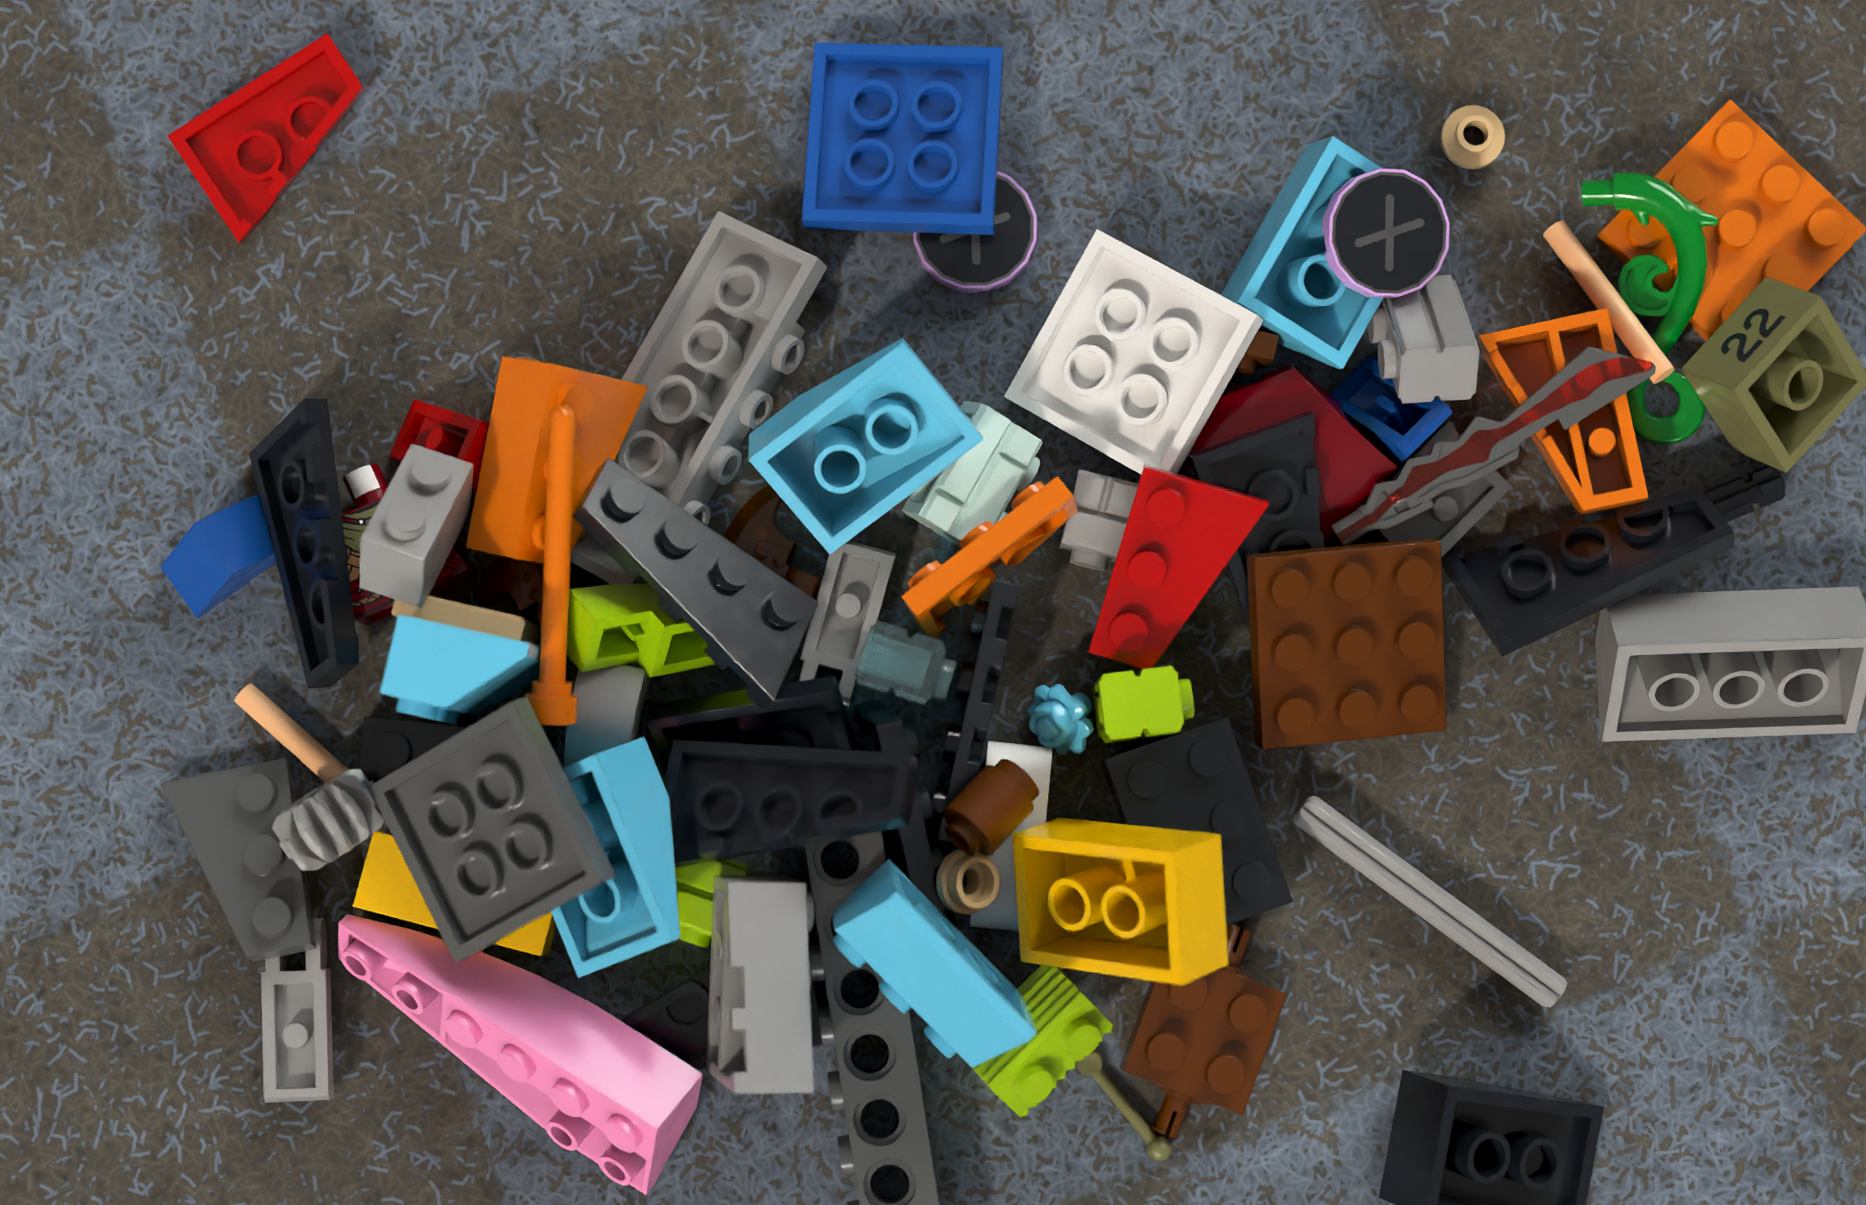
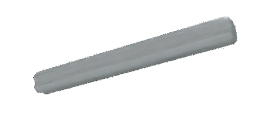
(1430, 901)

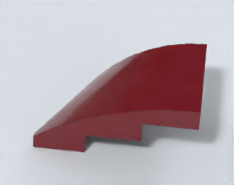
(1344, 455)

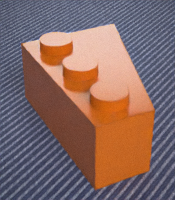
(1595, 457)
(514, 466)

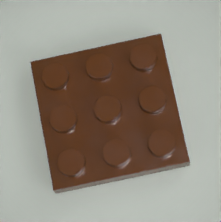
(1347, 642)

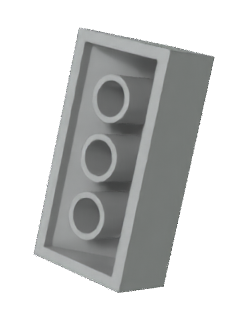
(1731, 664)

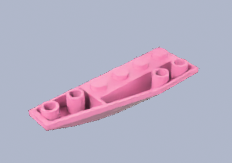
(538, 1045)

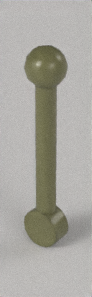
(1157, 1147)

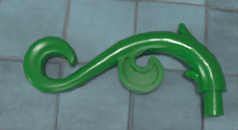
(1684, 223)

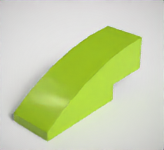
(628, 626)

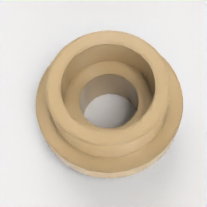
(1463, 153)
(981, 885)

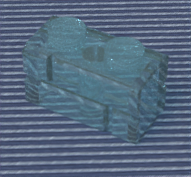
(905, 666)

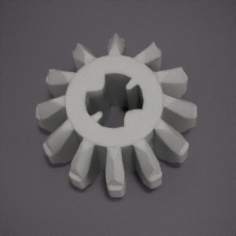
(329, 820)

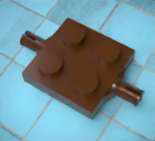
(1204, 1037)

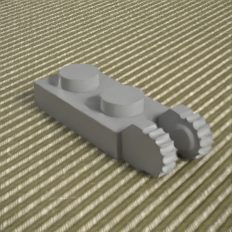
(847, 607)
(298, 1026)

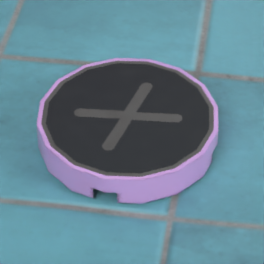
(1385, 233)
(984, 261)

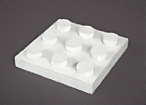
(1133, 357)

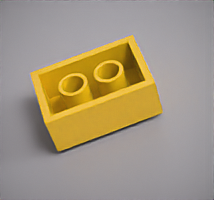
(1121, 899)

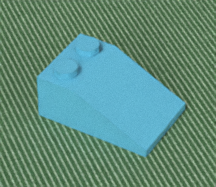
(861, 443)
(633, 825)

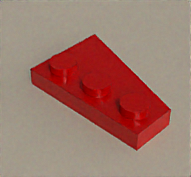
(267, 132)
(1167, 561)

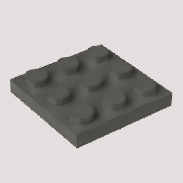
(491, 830)

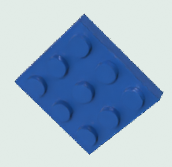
(903, 138)

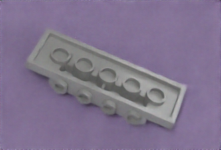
(711, 369)

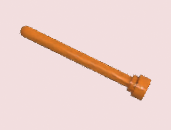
(552, 694)

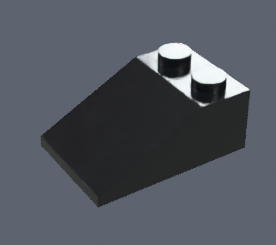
(1487, 1145)

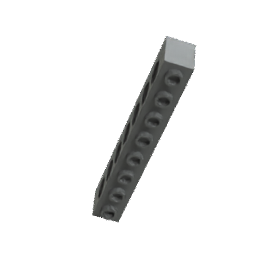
(844, 1022)

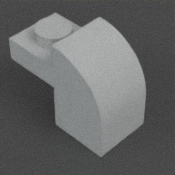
(607, 710)

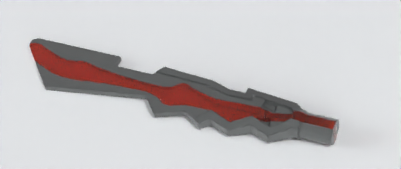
(1486, 444)

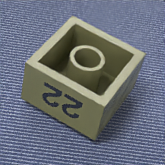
(1776, 373)

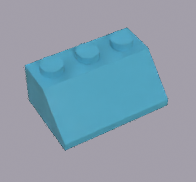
(1286, 268)
(454, 669)
(931, 968)

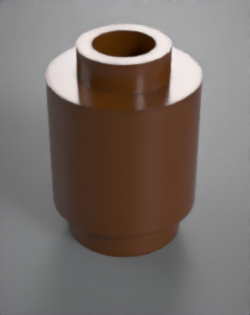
(990, 808)

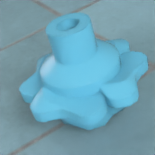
(1060, 719)

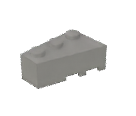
(760, 985)

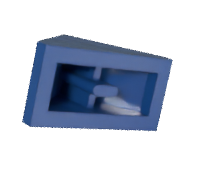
(1379, 414)
(220, 555)

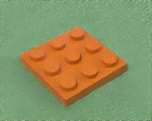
(1768, 212)

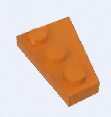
(967, 575)

